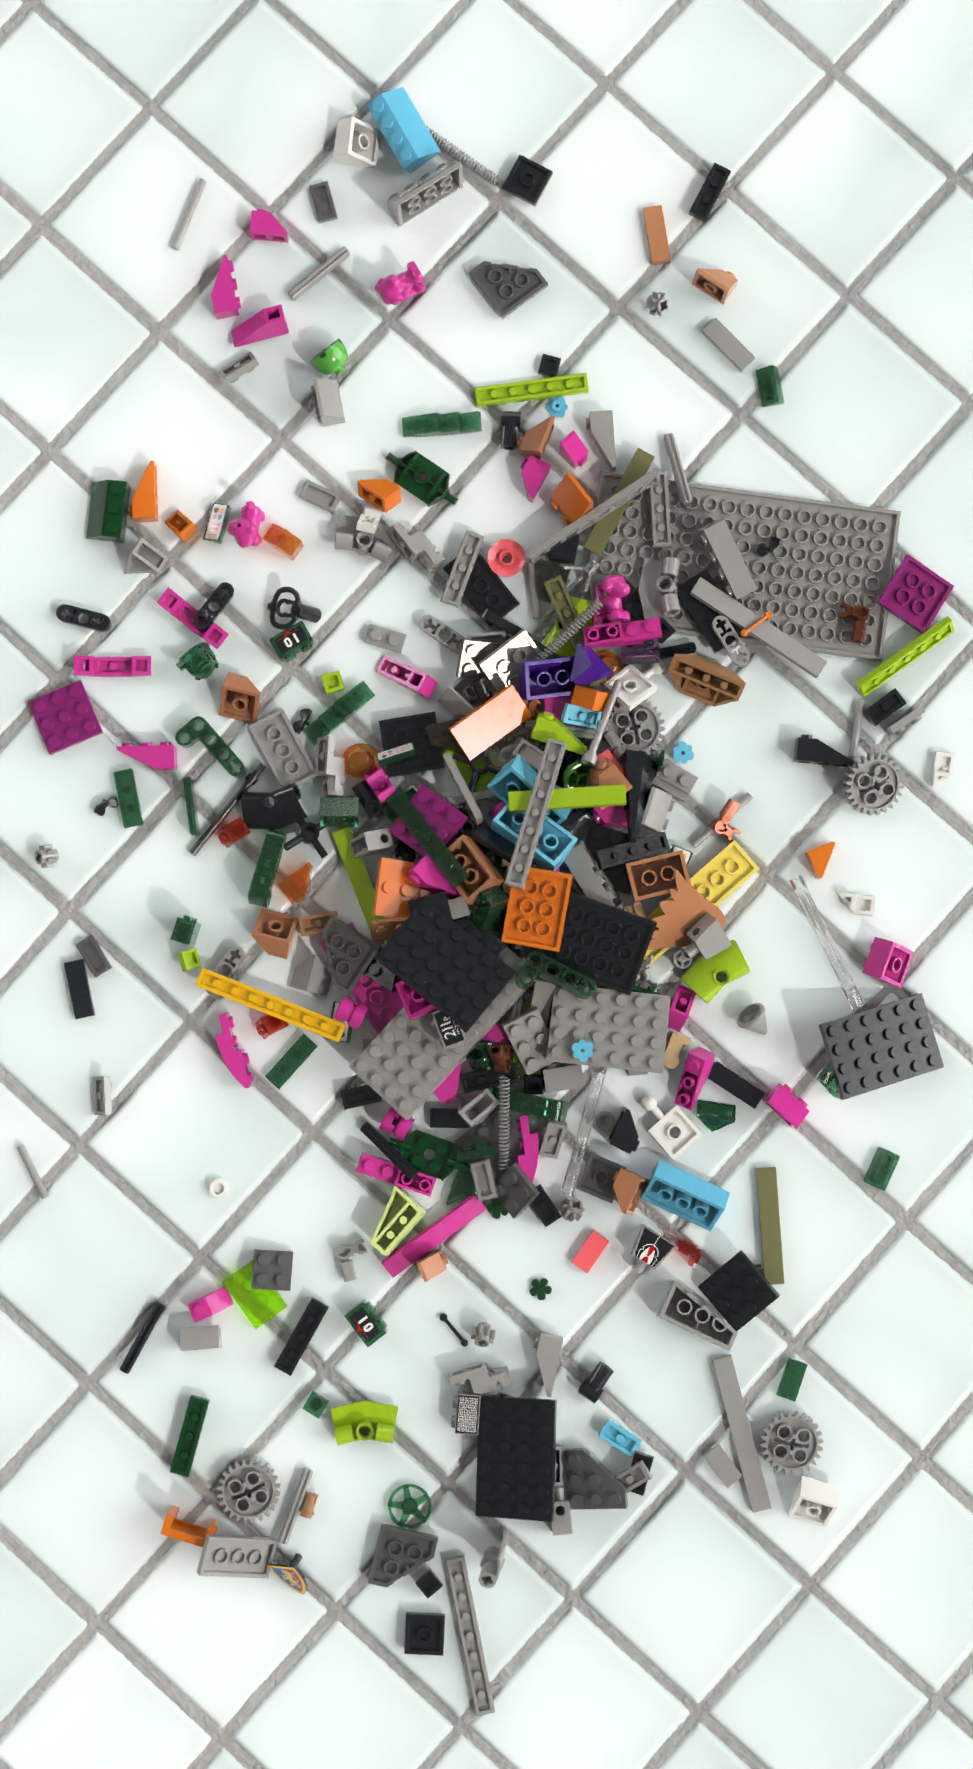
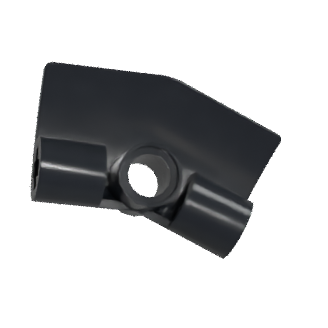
(260, 814)

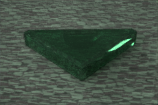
(462, 1186)

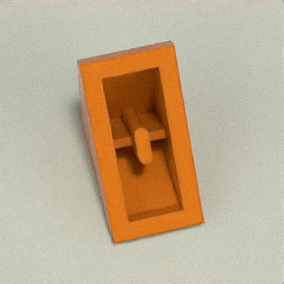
(181, 526)
(589, 698)
(819, 858)

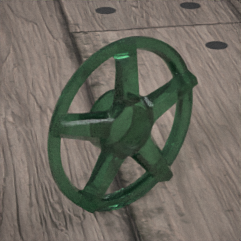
(409, 1506)

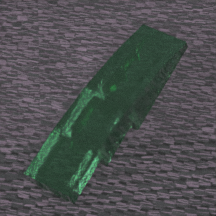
(441, 424)
(339, 712)

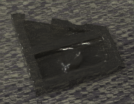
(545, 572)
(441, 737)

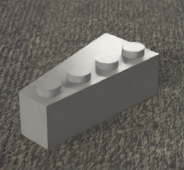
(727, 559)
(589, 877)
(691, 1315)

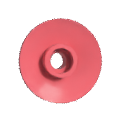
(502, 549)

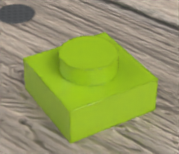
(332, 682)
(189, 959)

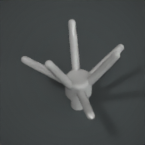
(586, 573)

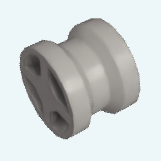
(682, 961)

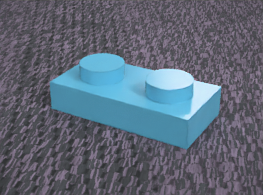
(580, 716)
(619, 1437)

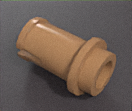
(309, 1504)

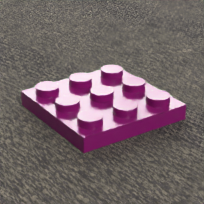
(915, 594)
(65, 717)
(439, 813)

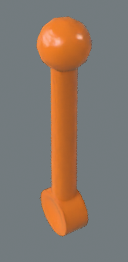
(767, 615)

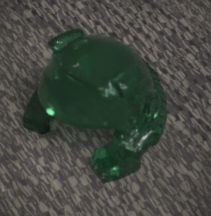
(198, 661)
(479, 1057)

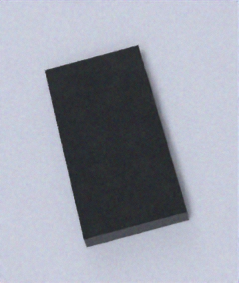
(486, 590)
(702, 614)

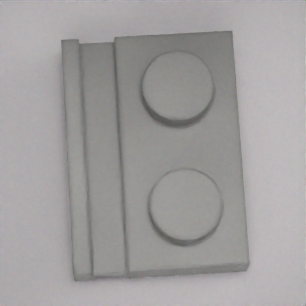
(674, 780)

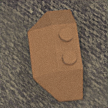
(705, 679)

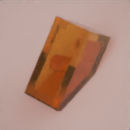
(283, 541)
(297, 884)

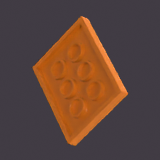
(394, 889)
(539, 911)

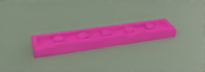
(433, 1235)

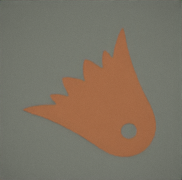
(681, 915)

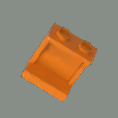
(185, 1531)

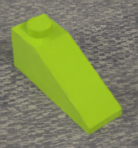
(548, 726)

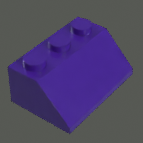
(546, 678)

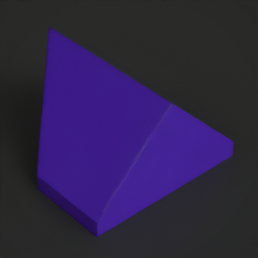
(588, 666)

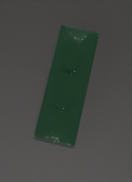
(128, 798)
(191, 806)
(291, 1061)

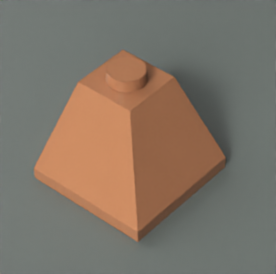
(715, 283)
(536, 439)
(239, 698)
(606, 774)
(275, 932)
(628, 1189)

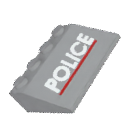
(426, 192)

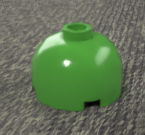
(331, 359)
(576, 775)

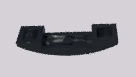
(633, 605)

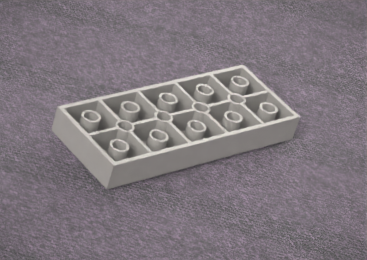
(406, 1059)

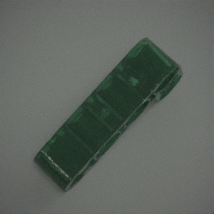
(215, 749)
(266, 868)
(557, 979)
(534, 1105)

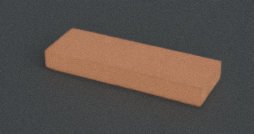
(656, 234)

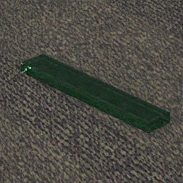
(427, 838)

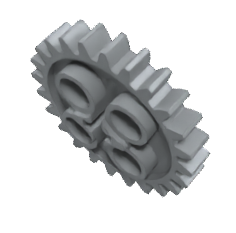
(651, 725)
(878, 799)
(787, 1459)
(257, 1506)

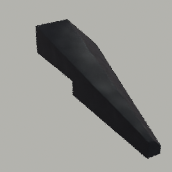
(639, 772)

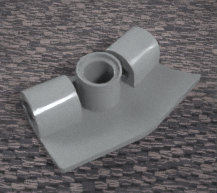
(348, 538)
(654, 598)
(492, 1563)

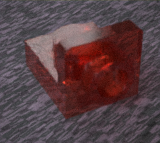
(233, 832)
(269, 1025)
(686, 1247)

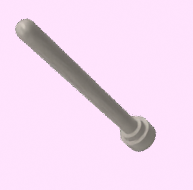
(590, 757)

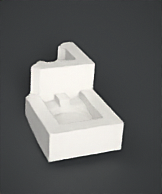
(369, 520)
(942, 767)
(860, 903)

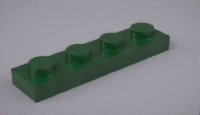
(189, 1435)

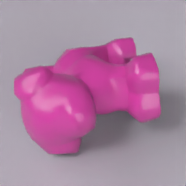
(401, 287)
(246, 528)
(616, 589)

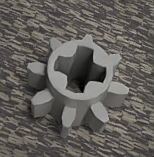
(657, 303)
(46, 856)
(572, 1209)
(483, 1334)

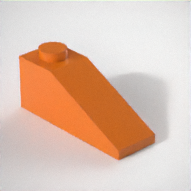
(145, 500)

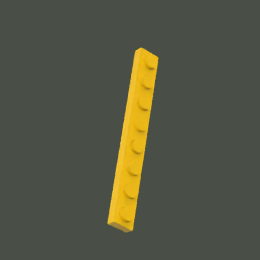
(270, 1005)

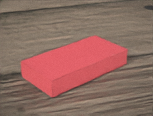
(590, 1251)

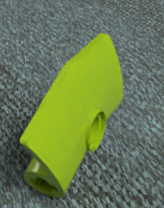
(566, 650)
(702, 974)
(375, 1415)

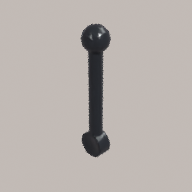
(443, 1317)

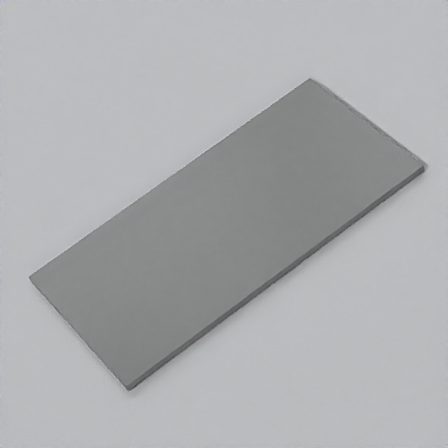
(823, 559)

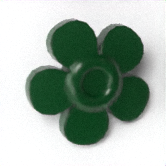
(660, 760)
(497, 1208)
(540, 1288)

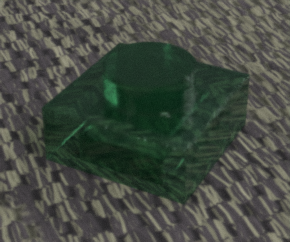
(315, 1404)

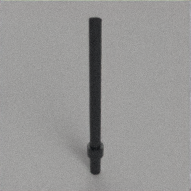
(251, 779)

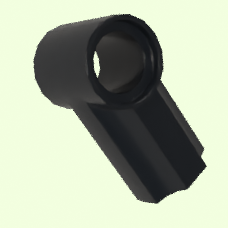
(510, 424)
(367, 797)
(593, 1386)

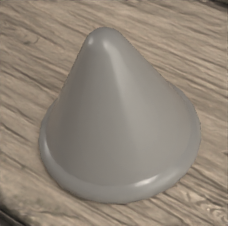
(753, 1018)

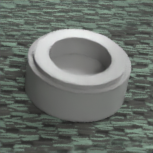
(605, 1121)

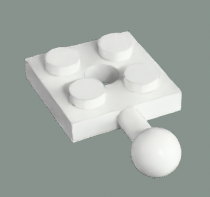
(643, 685)
(672, 1118)

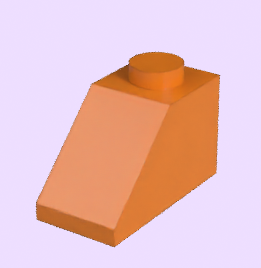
(380, 493)

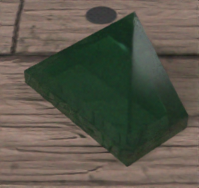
(715, 1114)

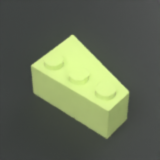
(397, 1221)

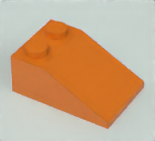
(570, 500)

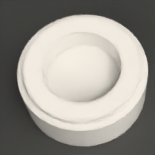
(218, 1188)

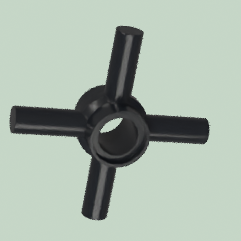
(477, 772)
(315, 828)

